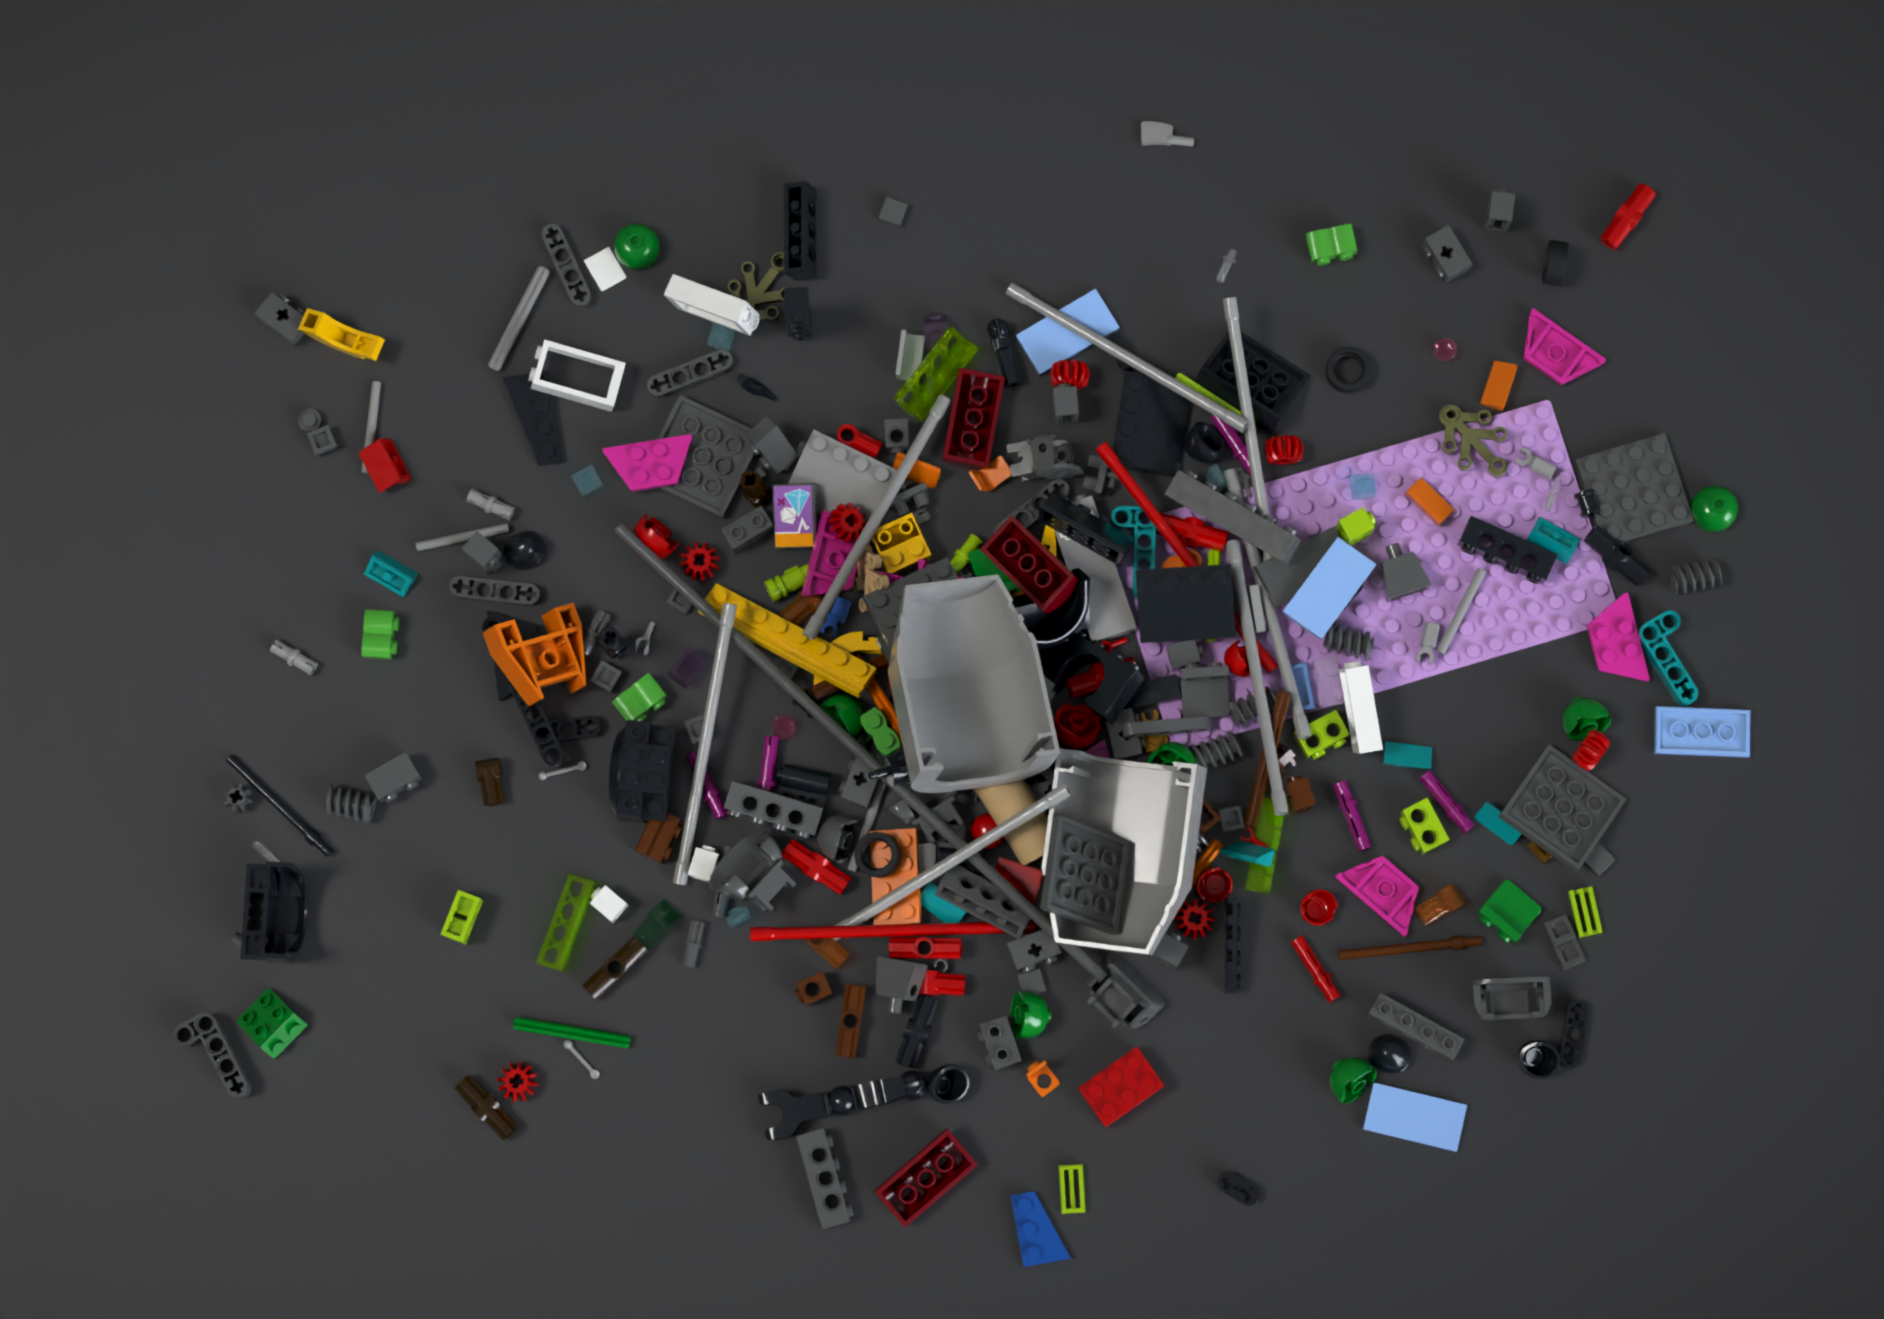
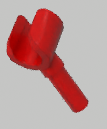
(1110, 645)
(1253, 839)

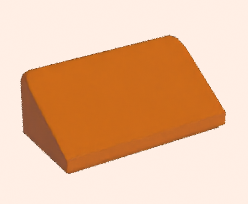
(1499, 385)
(920, 472)
(1429, 501)

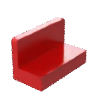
(384, 464)

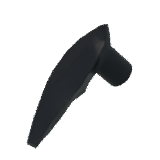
(754, 387)

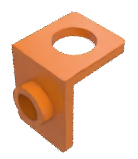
(992, 476)
(1035, 1071)

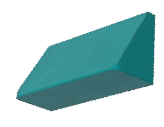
(1554, 539)
(390, 573)
(1407, 756)
(1489, 818)
(1250, 853)
(940, 908)

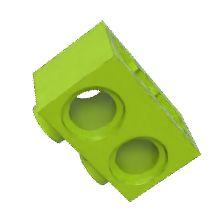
(1356, 526)
(1318, 730)
(1429, 824)
(461, 917)

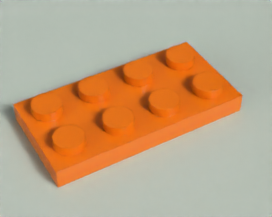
(909, 908)

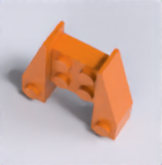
(541, 659)

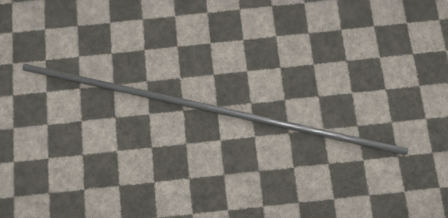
(855, 747)

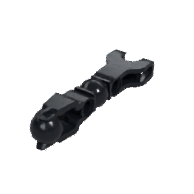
(839, 1101)

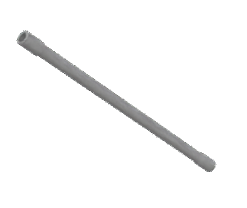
(1232, 318)
(1228, 416)
(818, 619)
(726, 623)
(1299, 718)
(1278, 795)
(1051, 799)

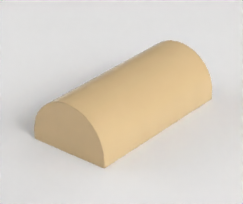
(1008, 800)

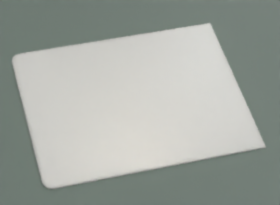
(605, 269)

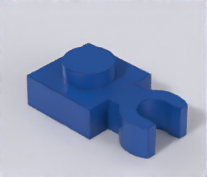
(838, 613)

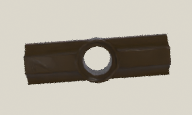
(603, 979)
(486, 1107)

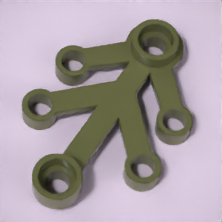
(757, 294)
(1471, 437)

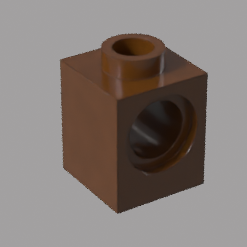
(824, 989)

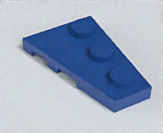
(1035, 1232)

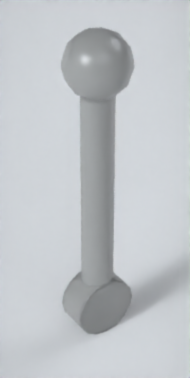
(581, 766)
(593, 1072)

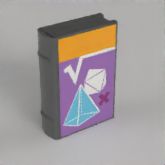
(795, 515)

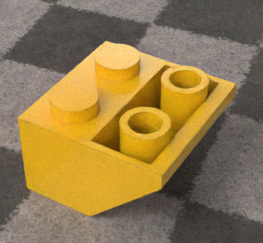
(900, 544)

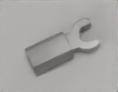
(1536, 464)
(1428, 641)

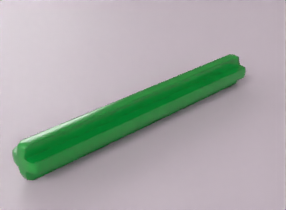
(571, 1032)

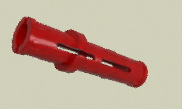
(1316, 970)

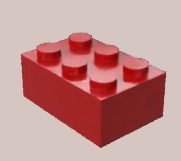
(1120, 1087)

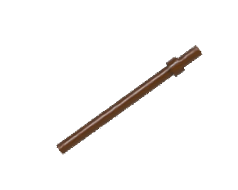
(1455, 943)

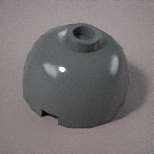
(837, 836)

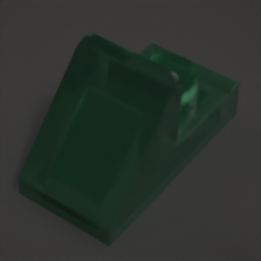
(657, 924)

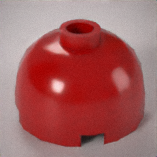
(655, 536)
(1076, 726)

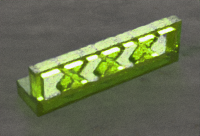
(938, 377)
(1268, 831)
(574, 923)

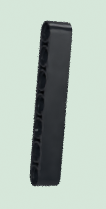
(537, 724)

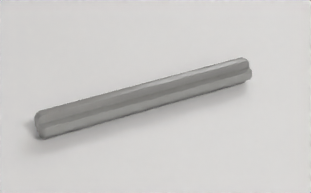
(518, 318)

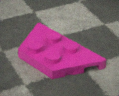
(1557, 351)
(650, 462)
(826, 560)
(1617, 641)
(1383, 890)

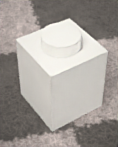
(703, 863)
(608, 903)

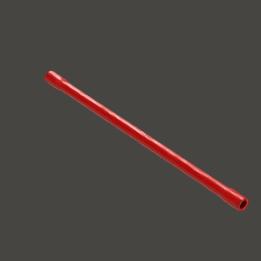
(1112, 461)
(771, 933)

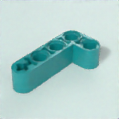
(1139, 530)
(1671, 662)

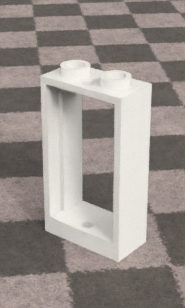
(712, 305)
(572, 394)
(1360, 707)

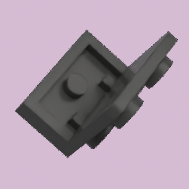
(1205, 690)

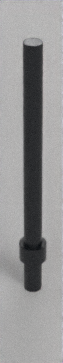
(311, 836)

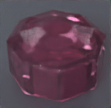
(1445, 349)
(783, 727)

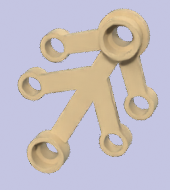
(873, 579)

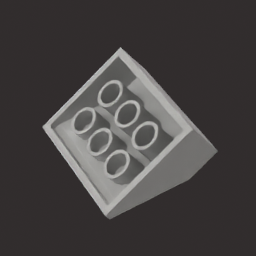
(841, 475)

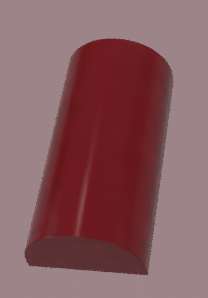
(973, 419)
(1030, 565)
(925, 1177)

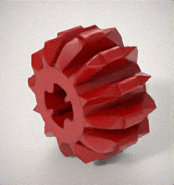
(1070, 372)
(1283, 450)
(840, 525)
(690, 563)
(1591, 750)
(1192, 927)
(522, 1088)

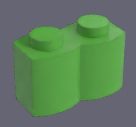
(1331, 244)
(379, 634)
(640, 699)
(878, 729)

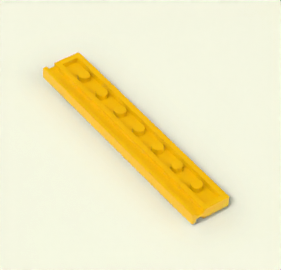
(789, 643)

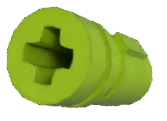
(791, 581)

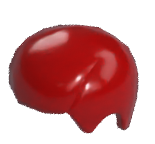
(1236, 659)
(981, 825)
(1214, 884)
(1318, 907)

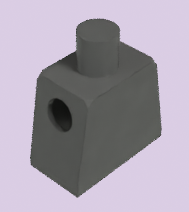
(1402, 574)
(898, 981)

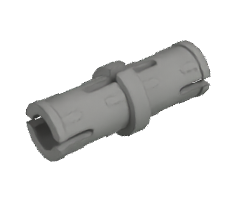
(490, 504)
(293, 657)

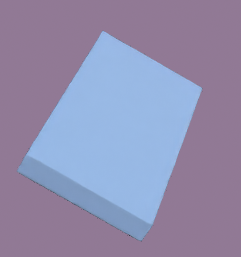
(1050, 342)
(1329, 588)
(1702, 731)
(1414, 1117)

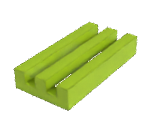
(1598, 929)
(1073, 1209)

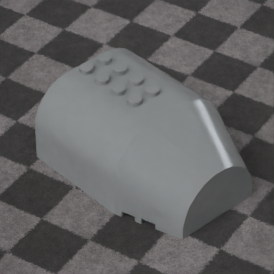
(968, 688)
(1159, 816)

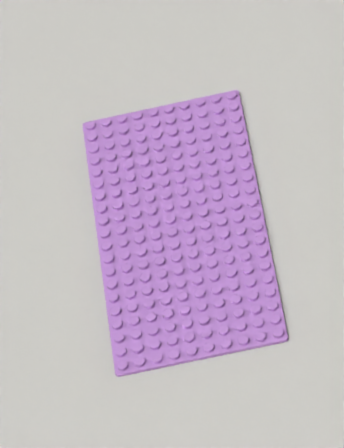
(1506, 608)

